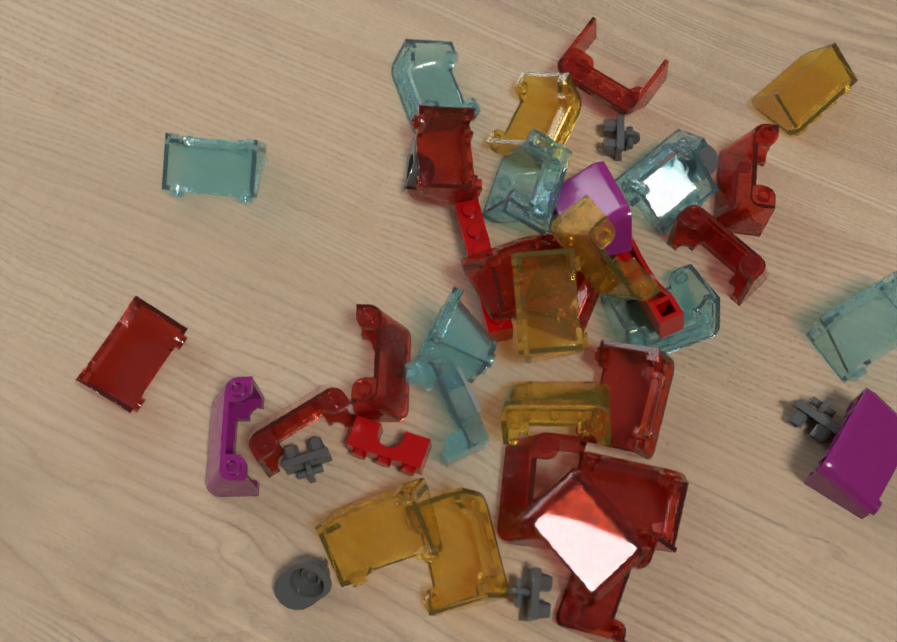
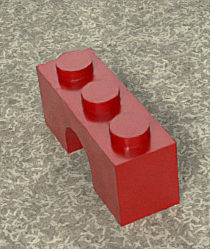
(408, 455)

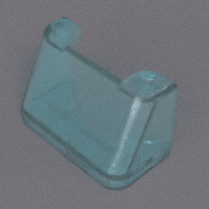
(426, 77)
(213, 166)
(693, 296)
(858, 329)
(442, 373)

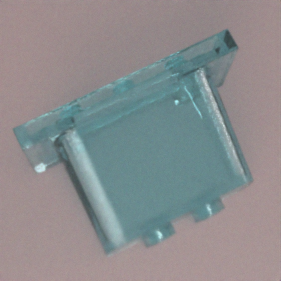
(668, 180)
(528, 183)
(459, 337)

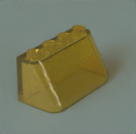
(806, 89)

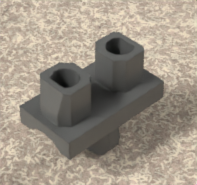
(616, 145)
(824, 426)
(307, 464)
(527, 594)

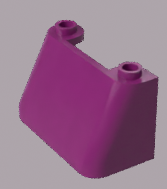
(604, 192)
(859, 457)
(225, 469)

